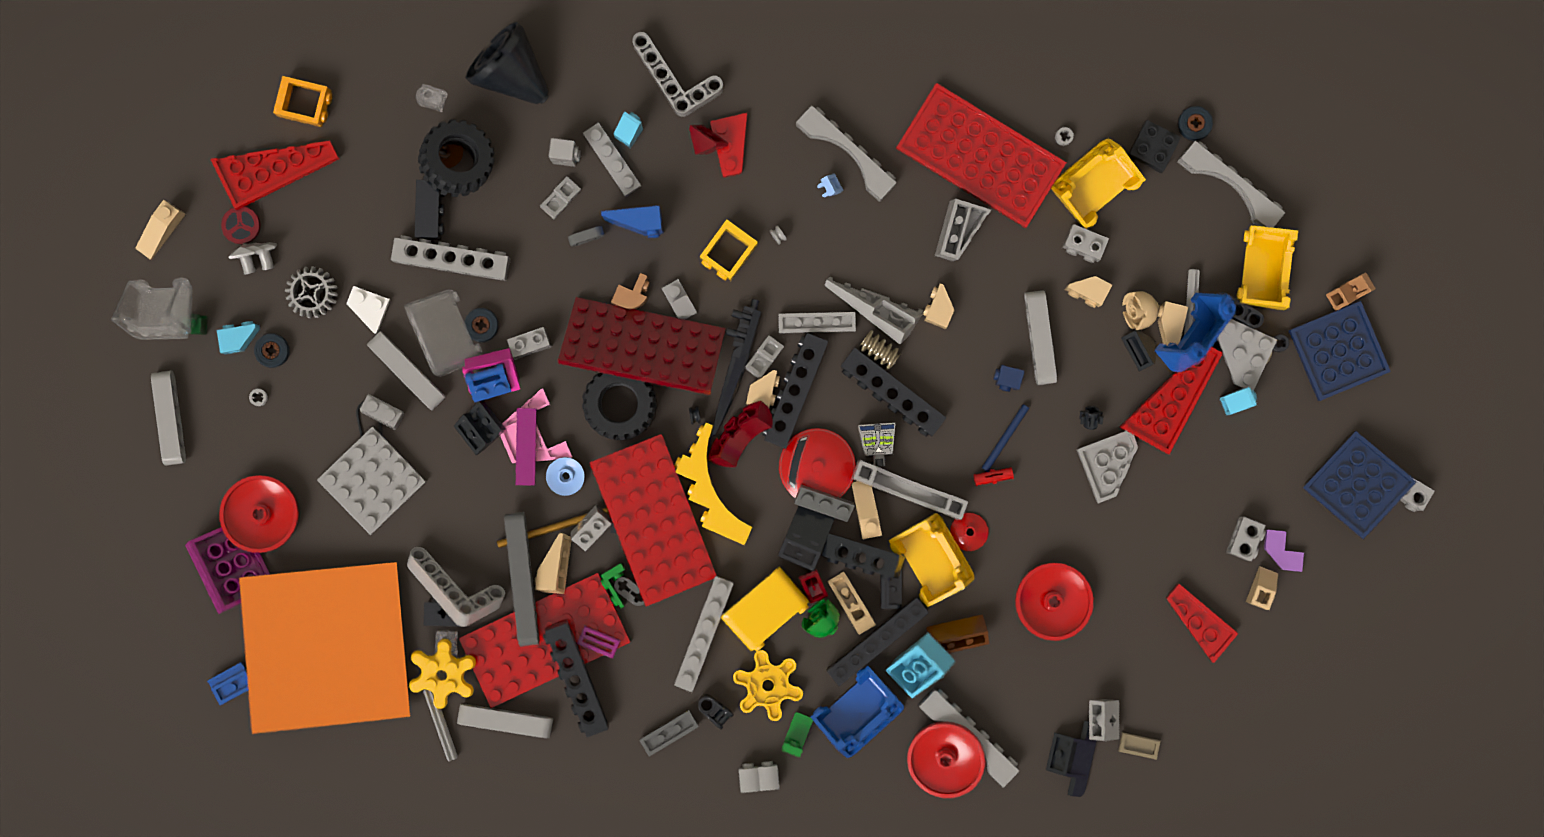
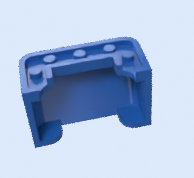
(1211, 317)
(858, 713)

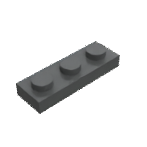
(824, 503)
(669, 733)

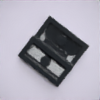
(479, 427)

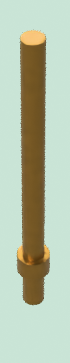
(550, 528)

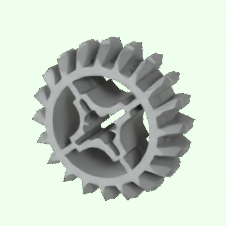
(303, 296)

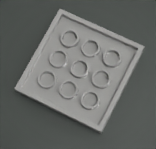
(371, 480)

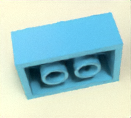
(920, 665)

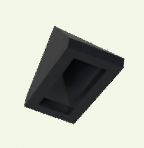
(1141, 349)

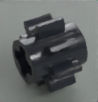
(1091, 417)

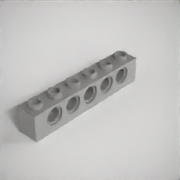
(401, 255)

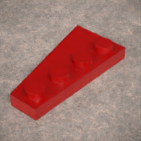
(1204, 625)

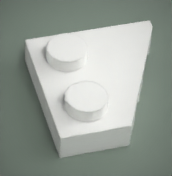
(368, 307)

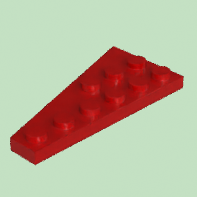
(264, 172)
(1169, 407)

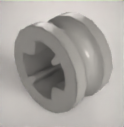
(1058, 137)
(778, 235)
(258, 391)

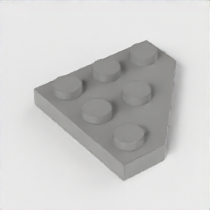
(1245, 352)
(1108, 463)

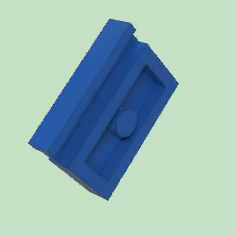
(229, 683)

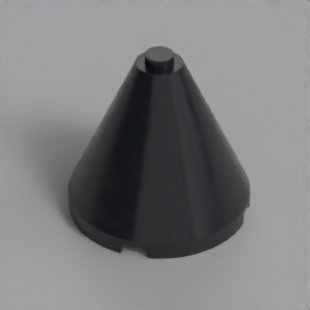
(509, 67)

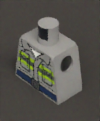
(877, 441)

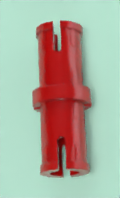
(993, 476)

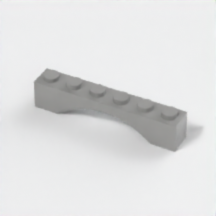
(818, 127)
(1200, 161)
(909, 490)
(704, 633)
(939, 709)

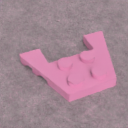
(508, 437)

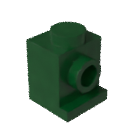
(199, 324)

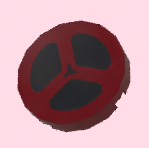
(240, 225)

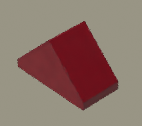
(705, 140)
(813, 586)

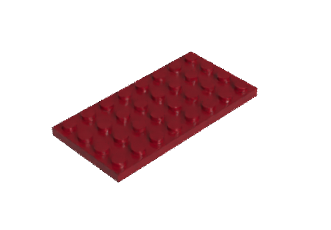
(642, 346)

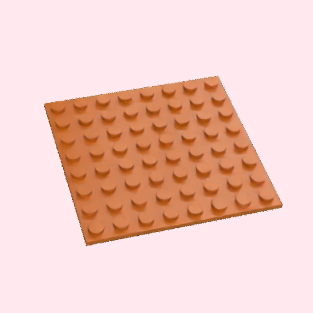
(324, 647)

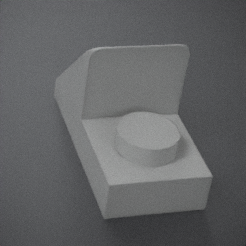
(679, 300)

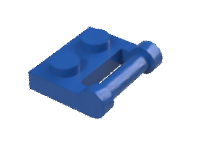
(489, 386)

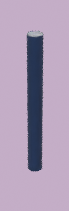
(1004, 439)

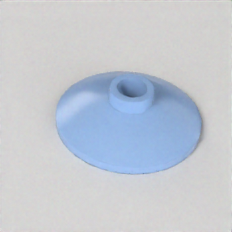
(555, 478)

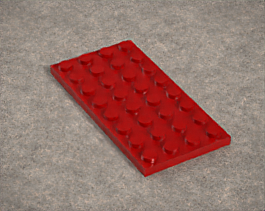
(981, 155)
(653, 519)
(510, 670)

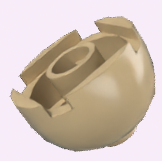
(1140, 309)

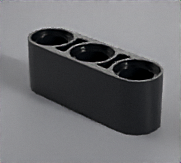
(1245, 313)

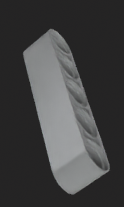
(1040, 337)
(406, 370)
(168, 418)
(505, 720)

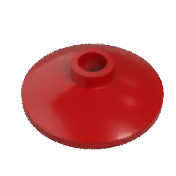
(980, 532)

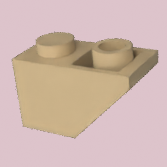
(1091, 289)
(941, 308)
(763, 389)
(1263, 588)

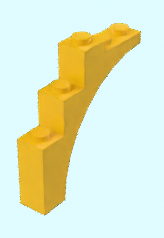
(718, 518)

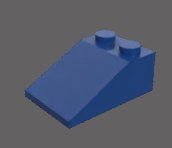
(641, 220)

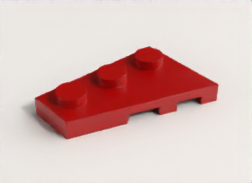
(733, 131)

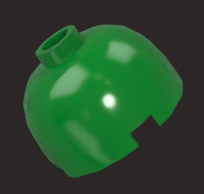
(822, 620)

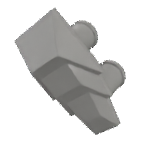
(246, 250)

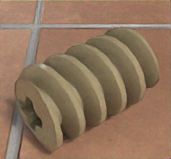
(879, 350)

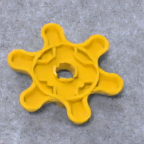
(443, 661)
(758, 695)

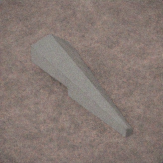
(890, 317)

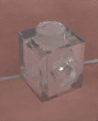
(431, 97)

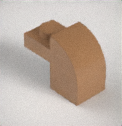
(1350, 291)
(632, 299)

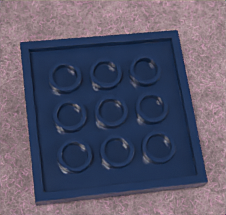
(1339, 351)
(1359, 485)

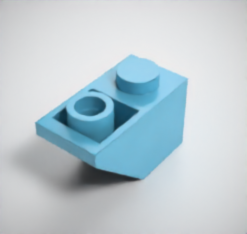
(628, 129)
(236, 339)
(1238, 400)

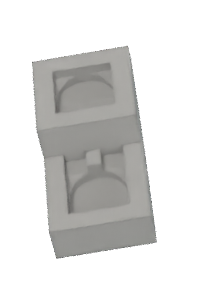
(560, 198)
(764, 357)

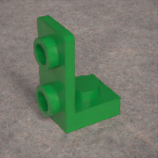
(614, 573)
(797, 734)

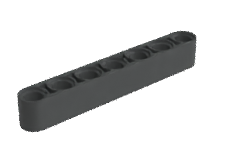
(521, 579)

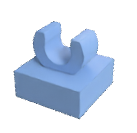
(831, 185)

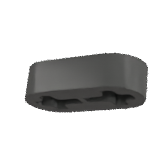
(586, 236)
(627, 594)

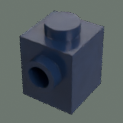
(1008, 378)

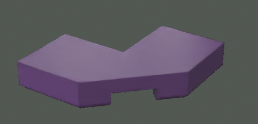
(1275, 547)

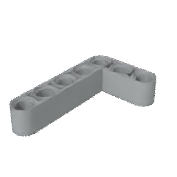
(664, 83)
(449, 596)

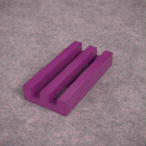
(603, 635)

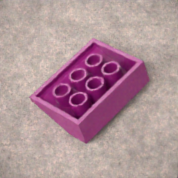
(222, 565)

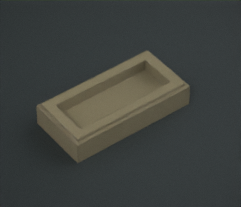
(1139, 745)

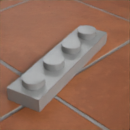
(612, 159)
(817, 322)

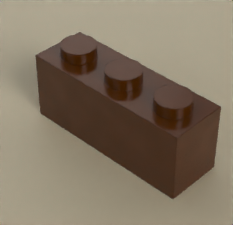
(960, 634)

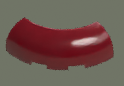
(739, 433)

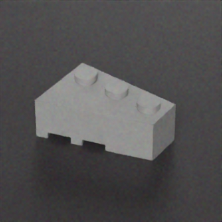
(959, 227)

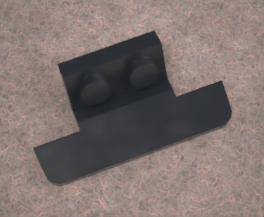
(1072, 759)

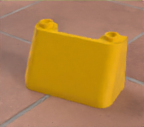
(1096, 181)
(1267, 267)
(934, 559)
(765, 609)

